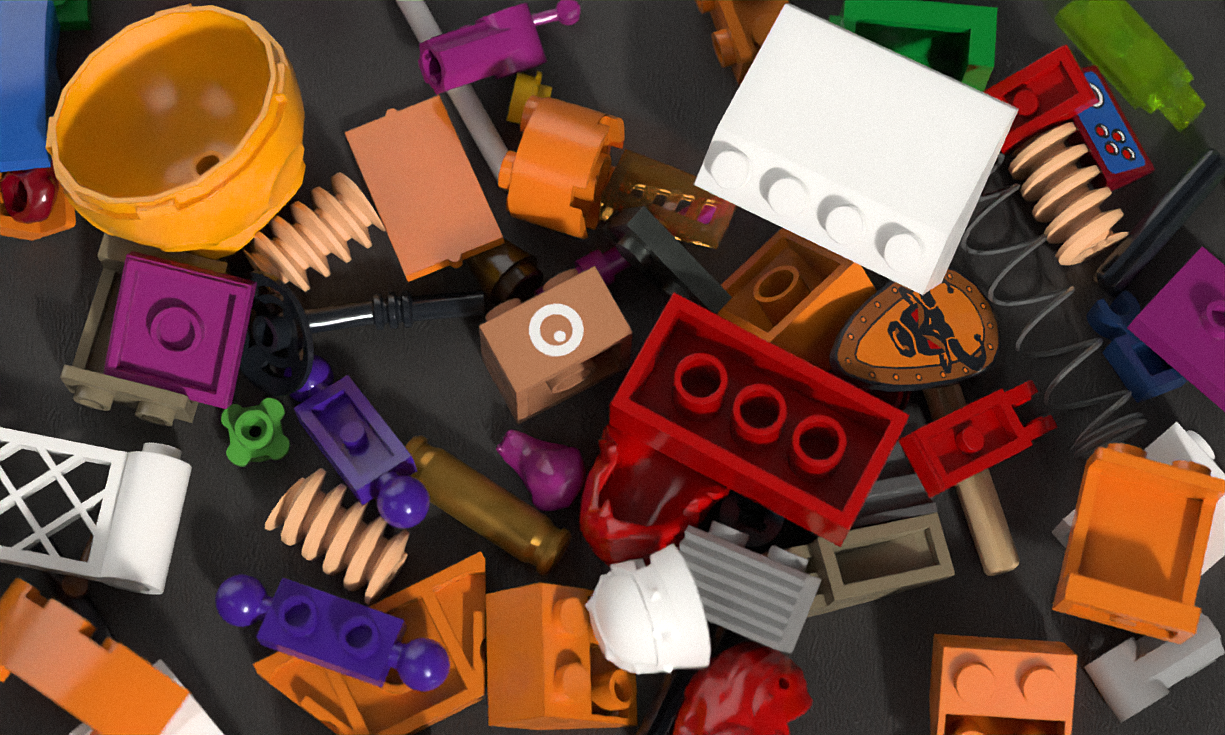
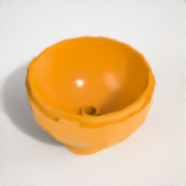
(181, 132)

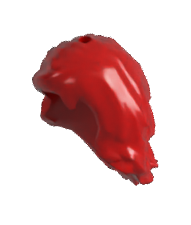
(641, 500)
(744, 693)

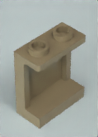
(86, 374)

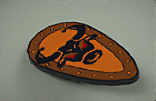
(916, 339)

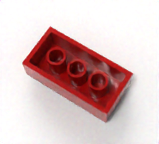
(757, 419)

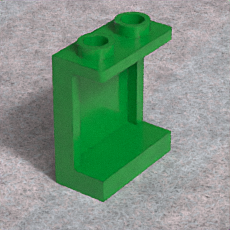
(937, 34)

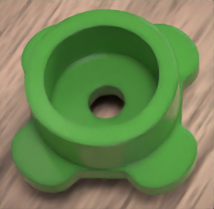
(268, 445)

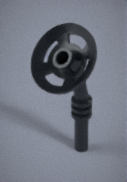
(295, 326)

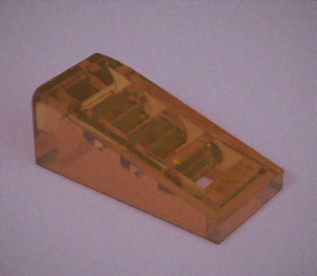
(655, 178)

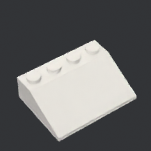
(857, 148)

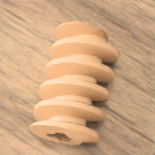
(1065, 195)
(315, 233)
(341, 534)

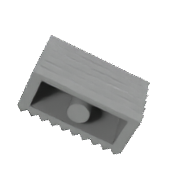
(749, 591)

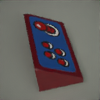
(1108, 138)

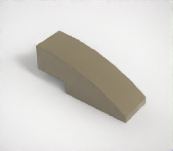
(876, 562)

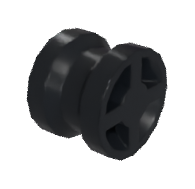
(734, 516)

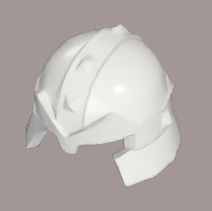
(650, 615)

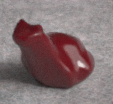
(29, 194)

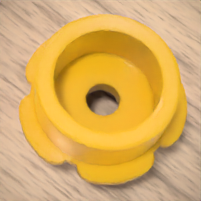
(524, 87)

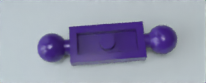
(360, 445)
(332, 632)

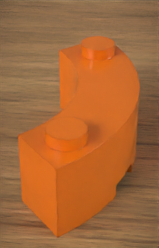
(97, 684)

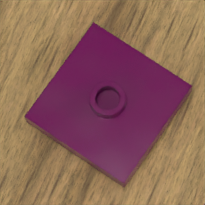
(1188, 324)
(180, 328)

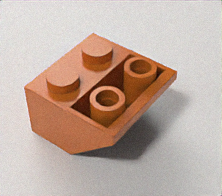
(549, 665)
(1001, 686)

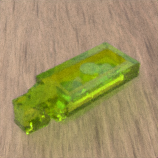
(1132, 58)

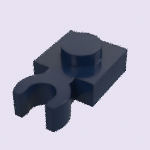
(1131, 358)

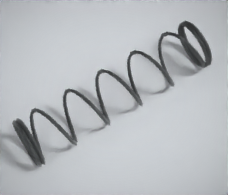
(1087, 442)

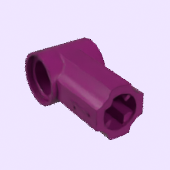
(493, 47)

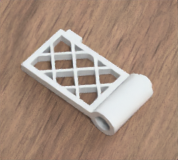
(135, 517)

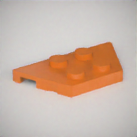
(441, 608)

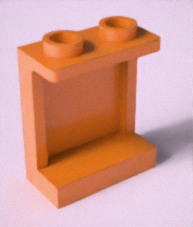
(1138, 543)

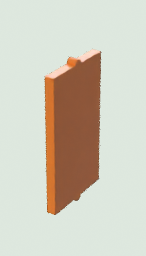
(424, 188)

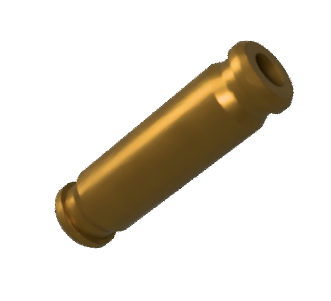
(488, 507)

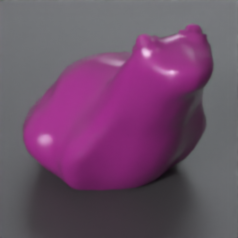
(549, 470)

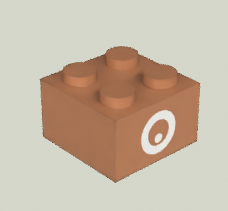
(555, 343)

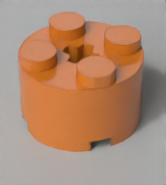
(560, 165)

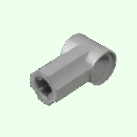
(1143, 669)

